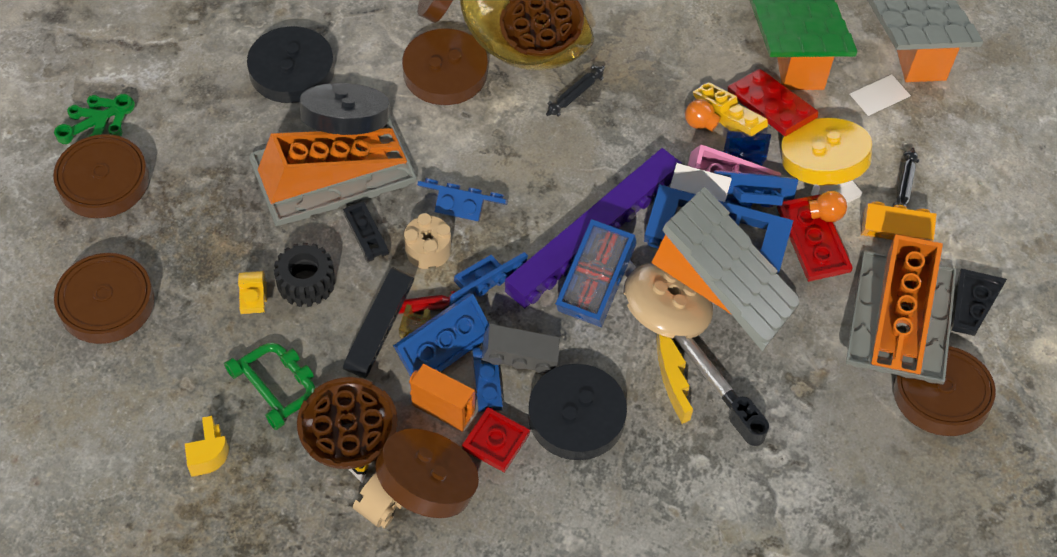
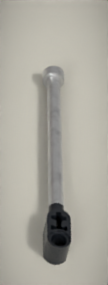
(743, 412)

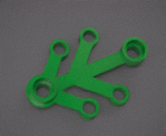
(119, 106)

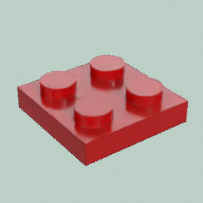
(496, 439)

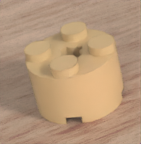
(427, 241)
(376, 504)

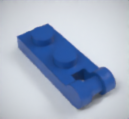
(487, 383)

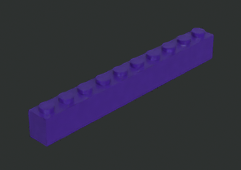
(614, 209)

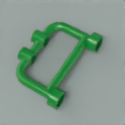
(288, 358)

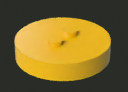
(827, 152)

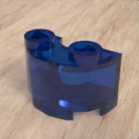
(748, 148)

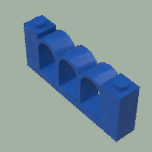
(776, 227)

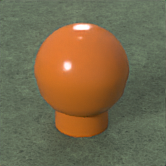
(701, 115)
(829, 206)

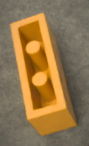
(886, 221)

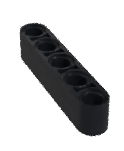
(378, 323)

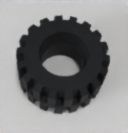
(304, 259)

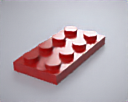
(773, 101)
(815, 241)

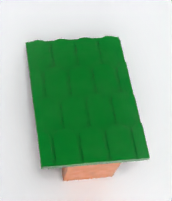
(804, 39)

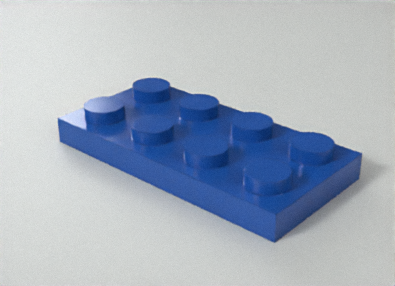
(444, 336)

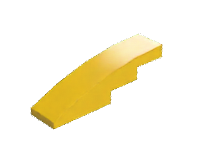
(672, 370)

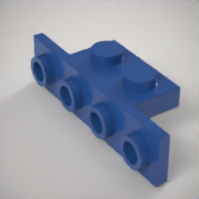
(760, 188)
(459, 202)
(484, 276)

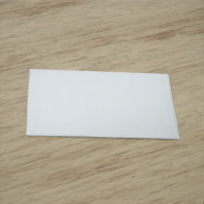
(879, 95)
(694, 179)

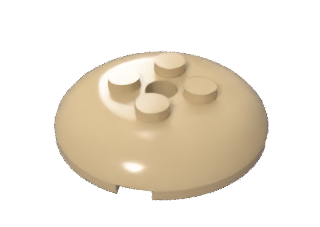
(666, 303)

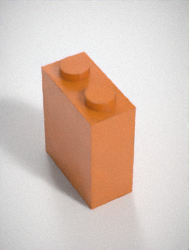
(442, 397)

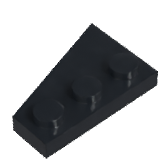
(974, 299)

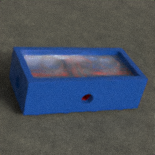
(596, 273)

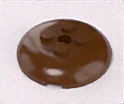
(524, 30)
(340, 403)

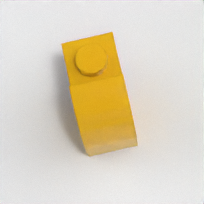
(252, 292)
(207, 454)

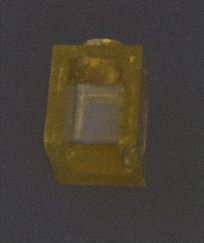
(412, 321)

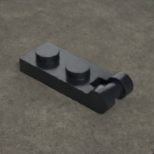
(365, 231)

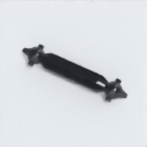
(575, 90)
(907, 177)

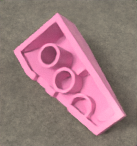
(712, 159)

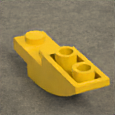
(732, 114)

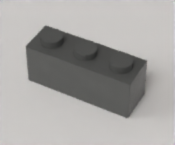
(520, 348)

